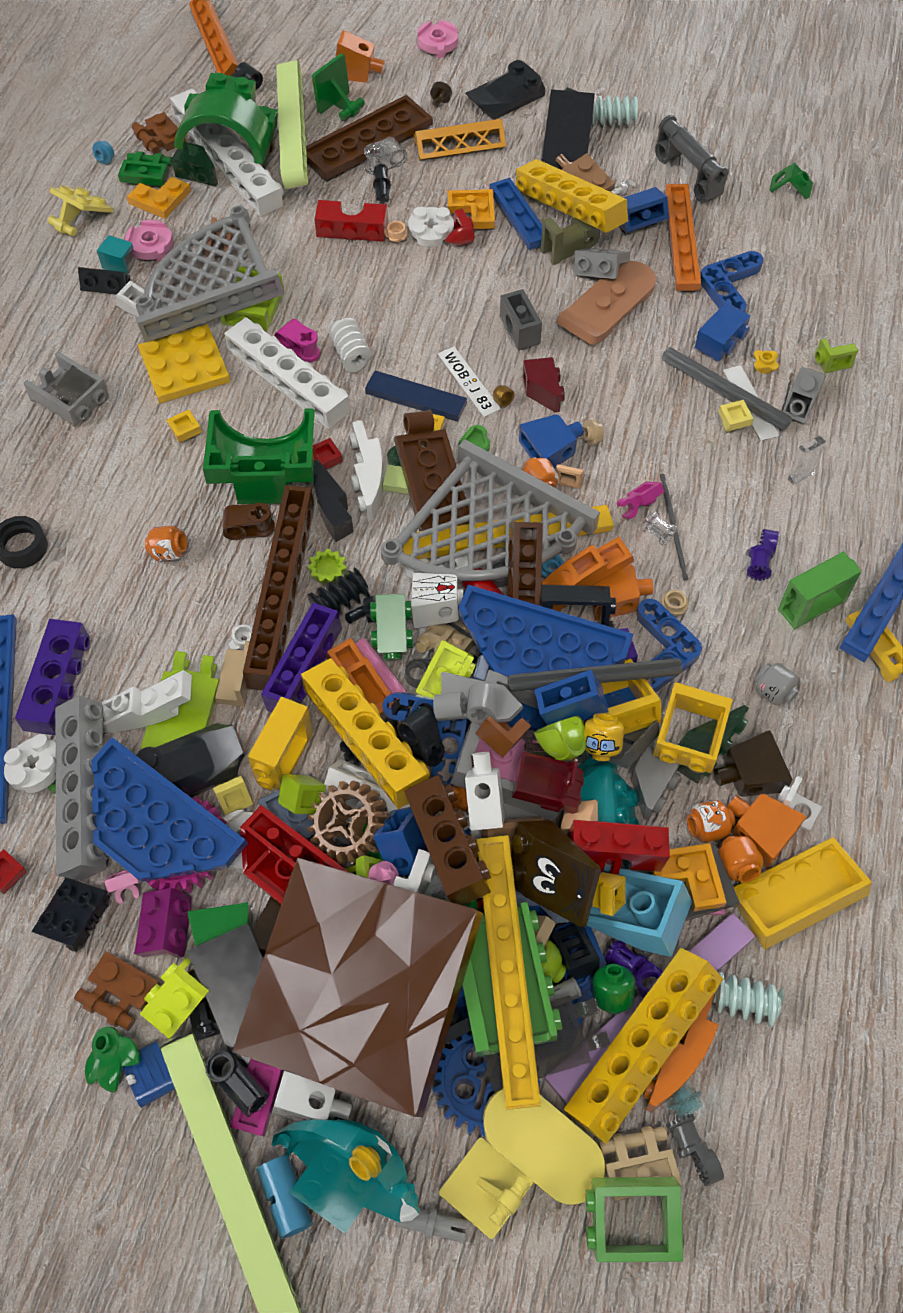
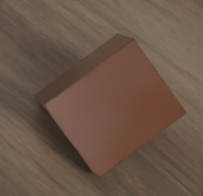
(500, 735)

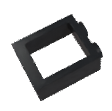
(580, 596)

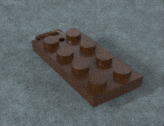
(427, 466)

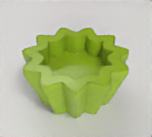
(326, 566)

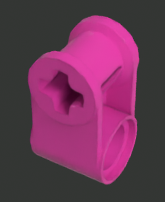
(300, 340)

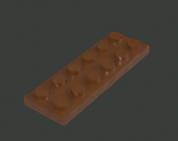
(346, 145)

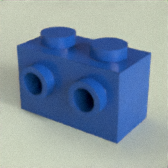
(645, 209)
(723, 331)
(570, 697)

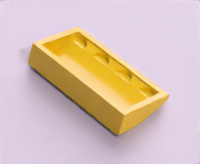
(801, 892)

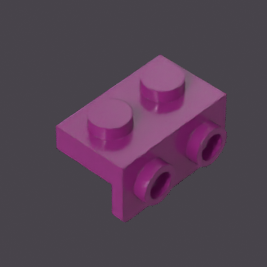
(163, 923)

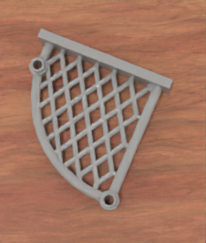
(213, 303)
(512, 480)

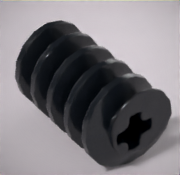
(341, 592)

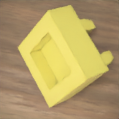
(735, 415)
(233, 795)

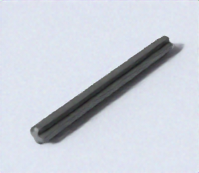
(727, 388)
(604, 673)

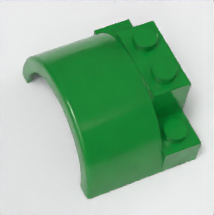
(231, 104)
(258, 465)

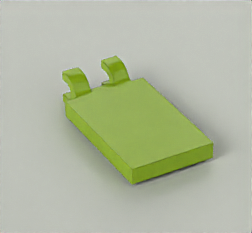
(193, 714)

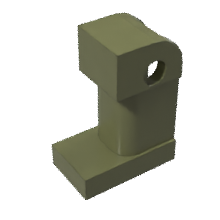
(566, 240)

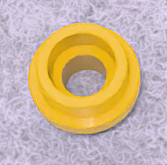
(365, 1162)

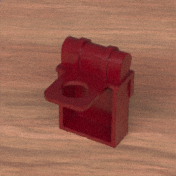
(548, 782)

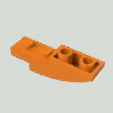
(591, 566)
(682, 1060)

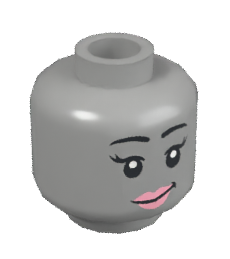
(777, 683)

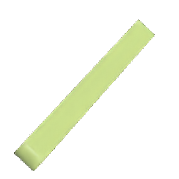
(291, 125)
(229, 1179)

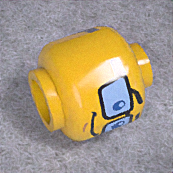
(603, 736)

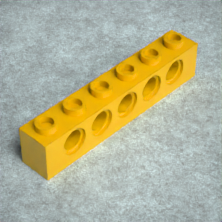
(572, 195)
(364, 730)
(643, 1045)

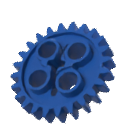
(458, 1071)

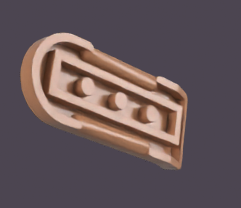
(608, 302)

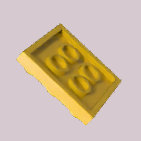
(183, 363)

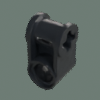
(422, 736)

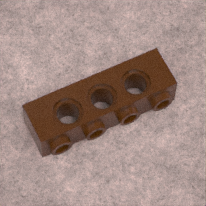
(525, 561)
(460, 884)

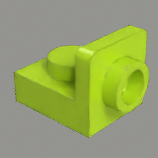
(835, 358)

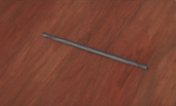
(672, 521)

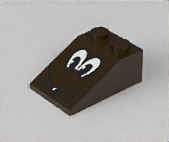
(554, 870)

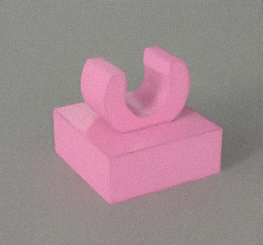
(120, 881)

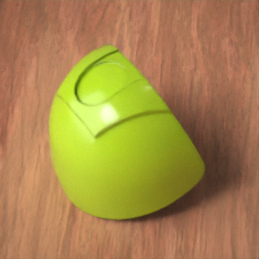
(563, 738)

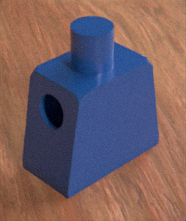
(550, 438)
(400, 840)

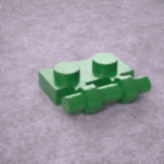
(145, 169)

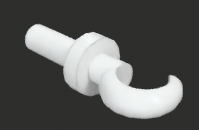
(622, 188)

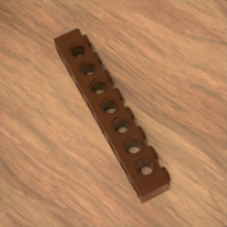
(279, 586)

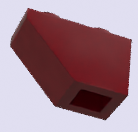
(542, 382)

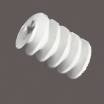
(350, 344)

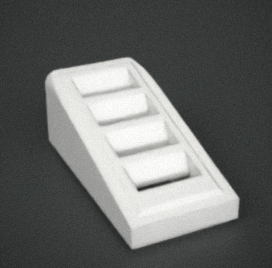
(128, 291)

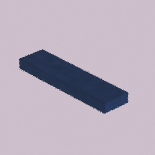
(416, 395)

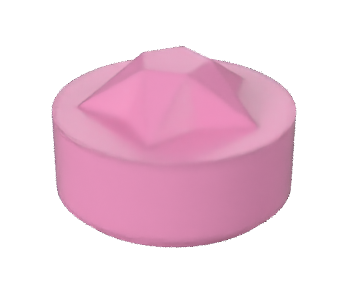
(383, 872)

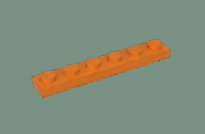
(214, 36)
(682, 238)

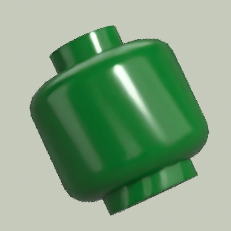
(614, 988)

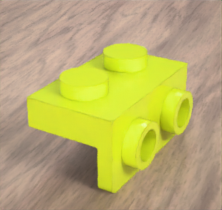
(445, 659)
(174, 1000)

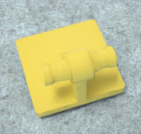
(73, 203)
(485, 1188)

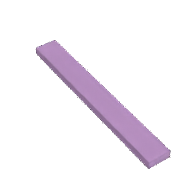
(716, 947)

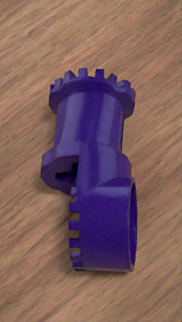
(762, 554)
(635, 963)

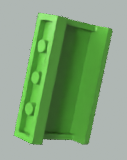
(479, 988)

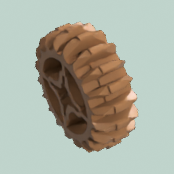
(327, 830)

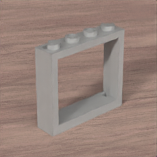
(470, 745)

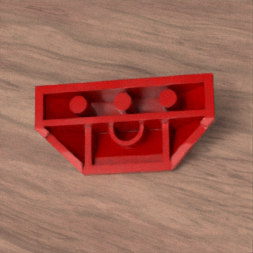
(274, 851)

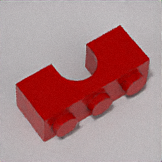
(366, 225)
(641, 845)

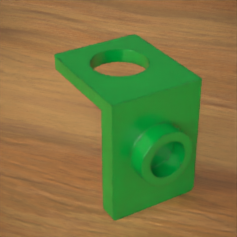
(796, 177)

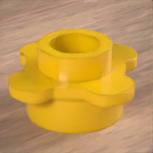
(765, 361)

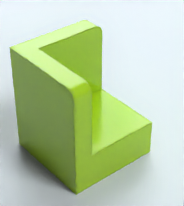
(299, 792)

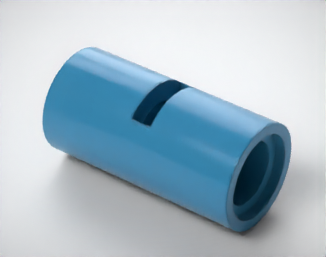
(288, 1212)

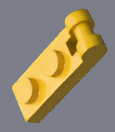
(883, 651)

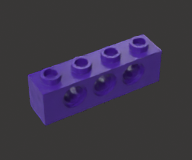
(306, 650)
(49, 662)

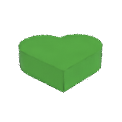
(477, 435)

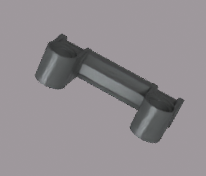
(677, 141)

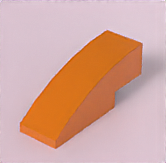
(360, 672)

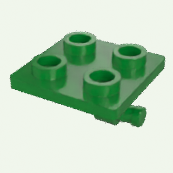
(332, 86)

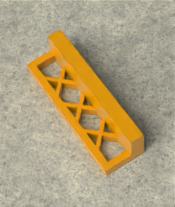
(457, 132)

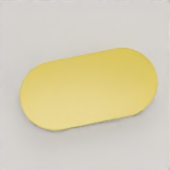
(544, 1147)

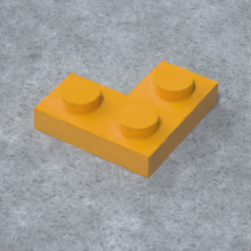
(161, 201)
(476, 202)
(699, 871)

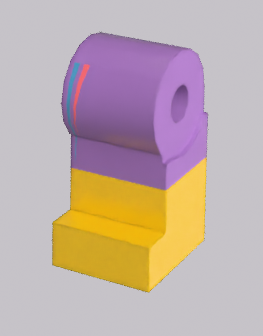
(605, 893)

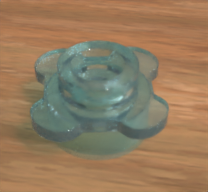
(686, 1102)

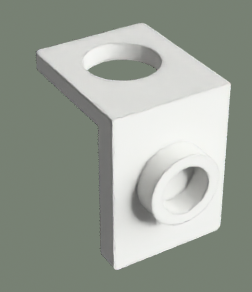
(790, 798)

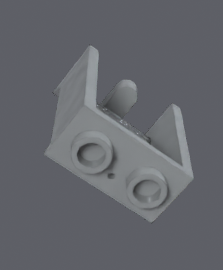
(72, 412)

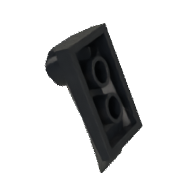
(508, 91)
(197, 759)

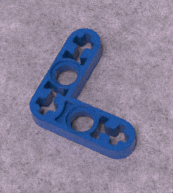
(746, 266)
(673, 646)
(461, 724)

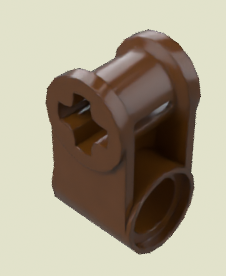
(245, 521)

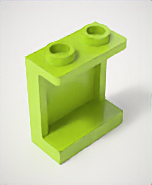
(259, 313)

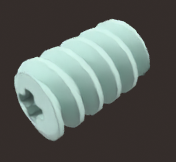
(615, 110)
(748, 999)

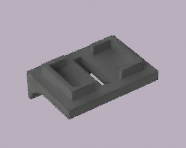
(635, 744)

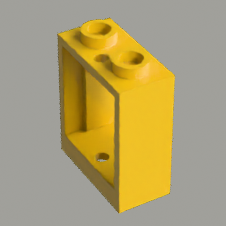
(700, 703)
(638, 712)
(280, 743)

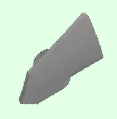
(473, 700)

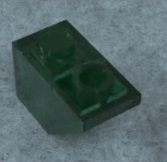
(194, 164)

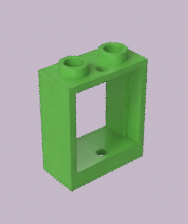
(819, 590)
(636, 1186)

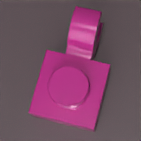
(642, 495)

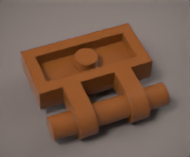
(161, 128)
(123, 982)

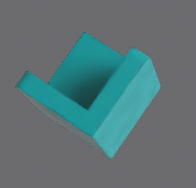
(113, 253)

